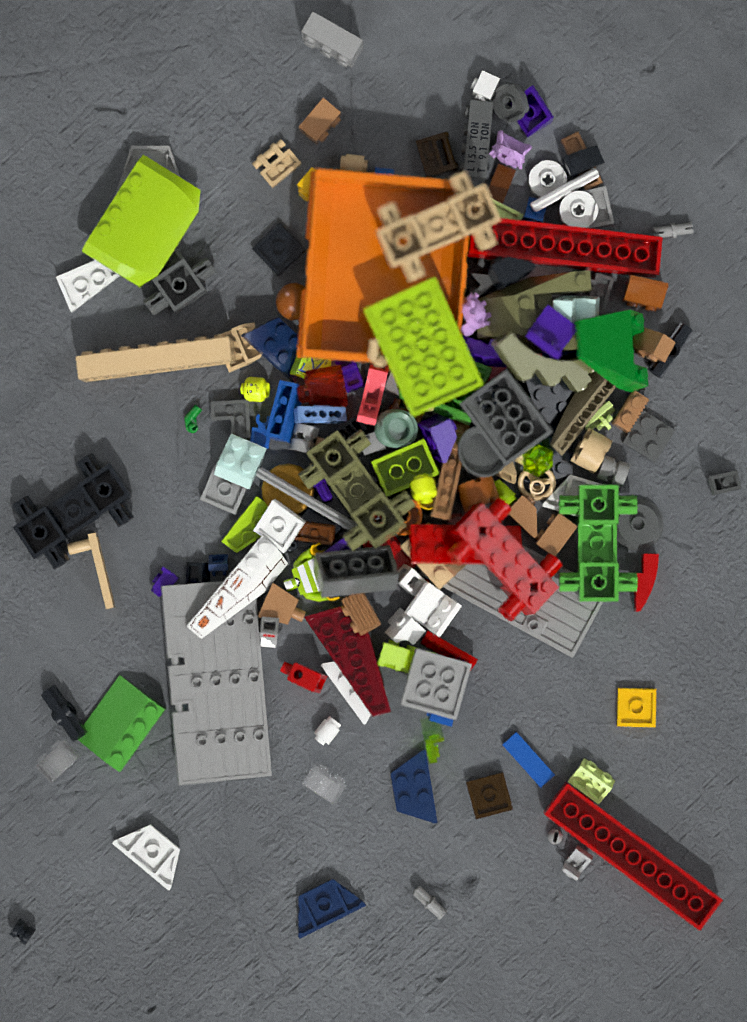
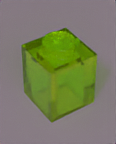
(538, 460)

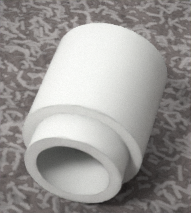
(327, 731)

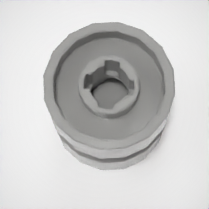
(303, 438)
(613, 471)

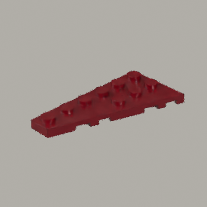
(352, 656)

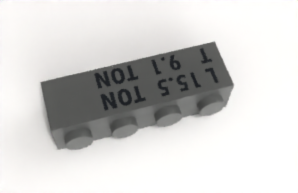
(478, 139)

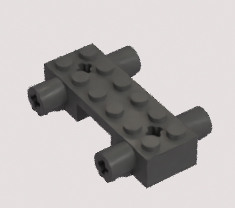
(179, 271)

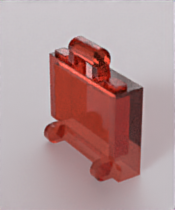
(325, 387)

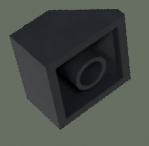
(508, 271)

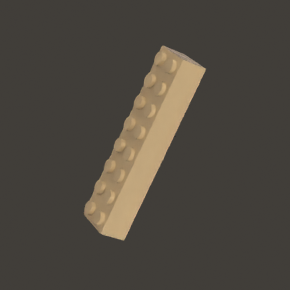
(155, 359)

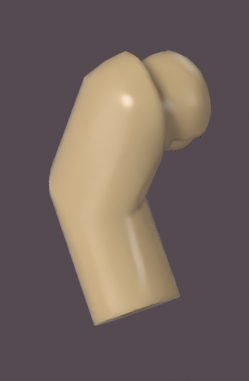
(374, 355)

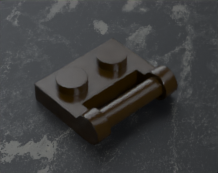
(430, 155)

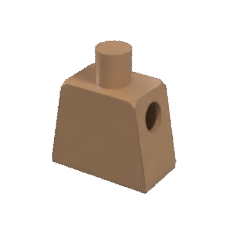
(281, 605)

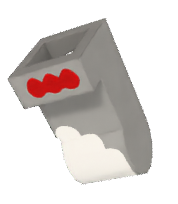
(268, 633)

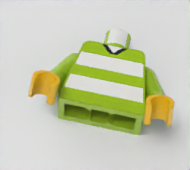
(304, 576)

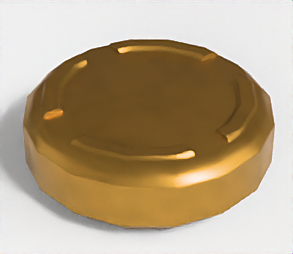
(288, 473)

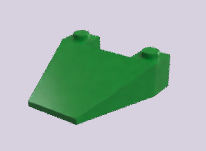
(607, 348)

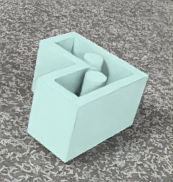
(577, 307)

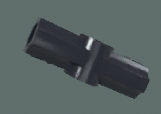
(680, 336)
(64, 713)

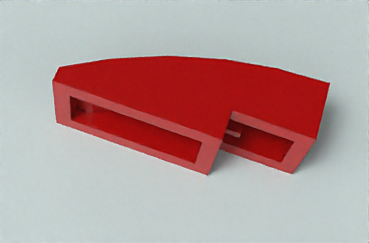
(645, 580)

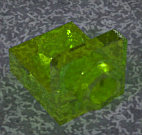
(433, 751)

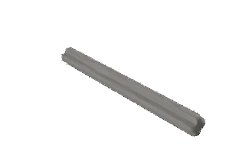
(305, 499)

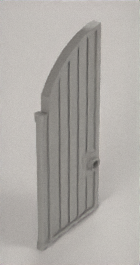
(558, 623)

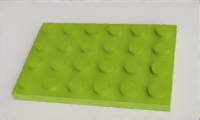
(423, 347)

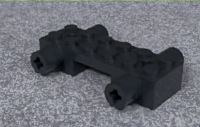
(72, 511)

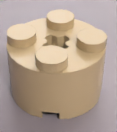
(591, 450)

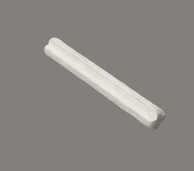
(564, 190)

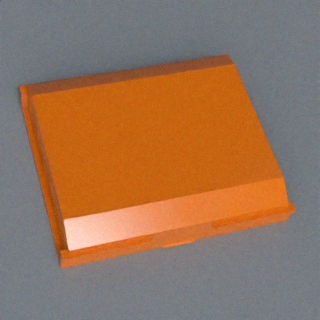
(349, 267)

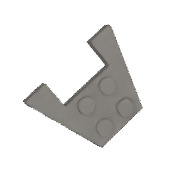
(159, 154)

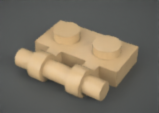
(278, 169)

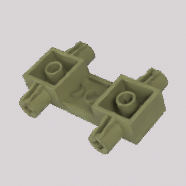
(356, 489)

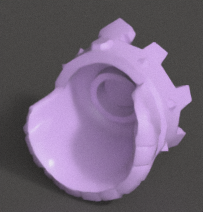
(509, 150)
(474, 313)

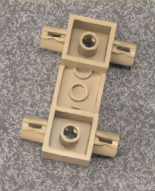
(437, 226)

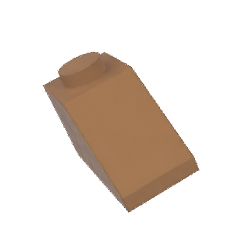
(525, 515)

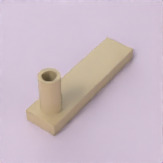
(94, 544)

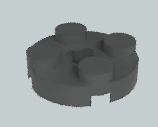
(519, 102)

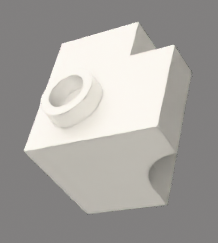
(404, 628)

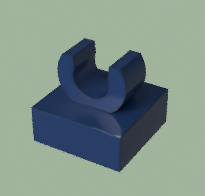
(218, 563)

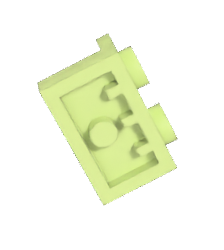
(592, 781)

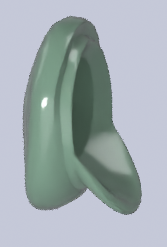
(396, 428)

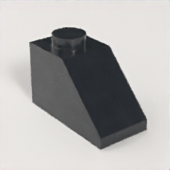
(582, 161)

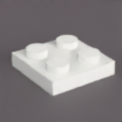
(279, 525)

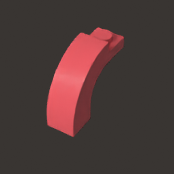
(373, 394)

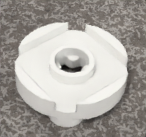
(540, 171)
(587, 204)

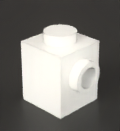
(484, 86)

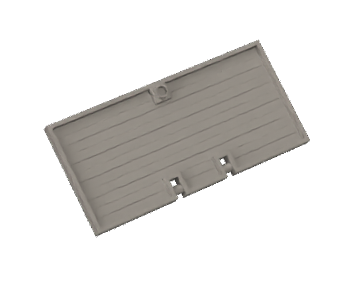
(223, 688)

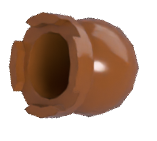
(289, 301)

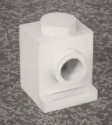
(410, 580)

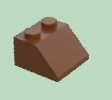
(644, 293)

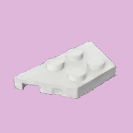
(569, 487)
(346, 690)
(151, 852)

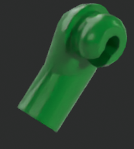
(190, 419)

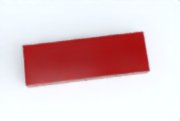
(446, 649)

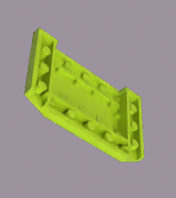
(144, 222)

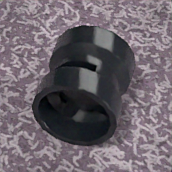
(22, 931)

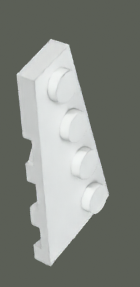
(84, 283)

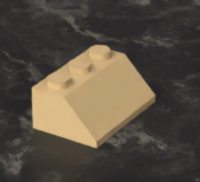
(437, 573)

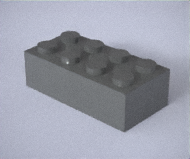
(355, 571)

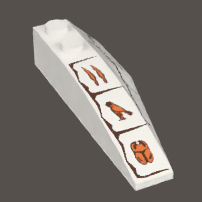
(241, 587)

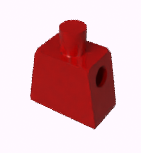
(310, 680)

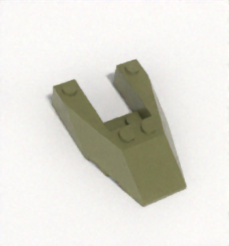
(521, 304)

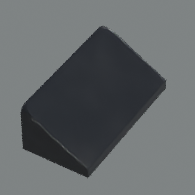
(197, 573)

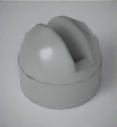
(550, 836)

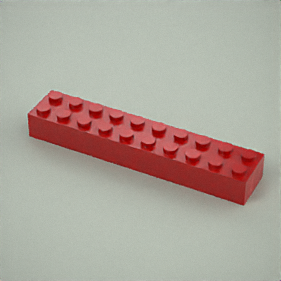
(573, 248)
(632, 856)

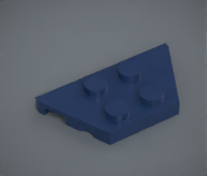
(276, 343)
(414, 788)
(324, 906)

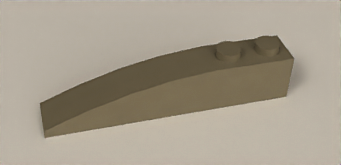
(580, 411)

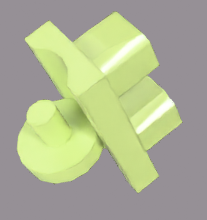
(602, 417)

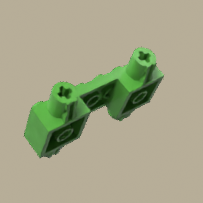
(597, 543)

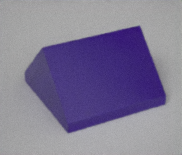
(538, 113)

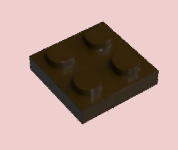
(489, 795)

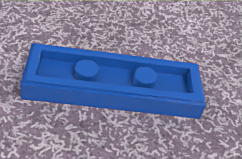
(528, 759)

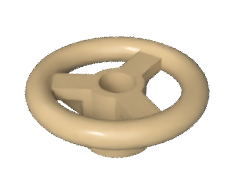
(537, 489)

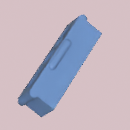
(324, 411)

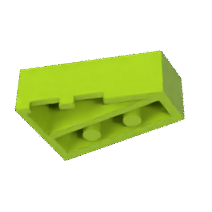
(397, 657)

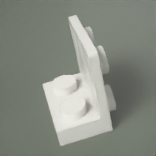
(433, 609)

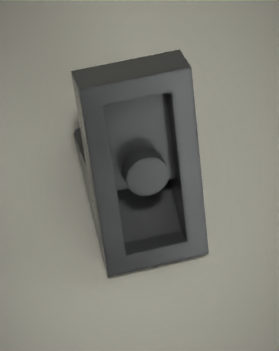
(484, 283)
(724, 482)

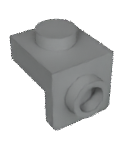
(576, 863)

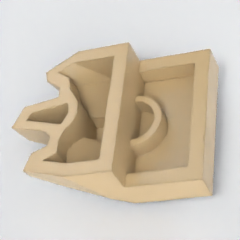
(244, 352)

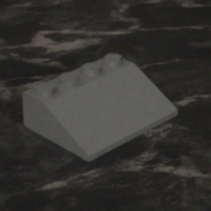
(512, 423)

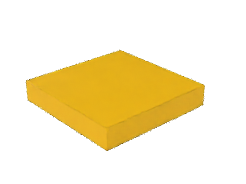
(636, 707)

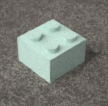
(240, 461)

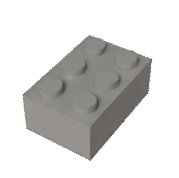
(331, 40)

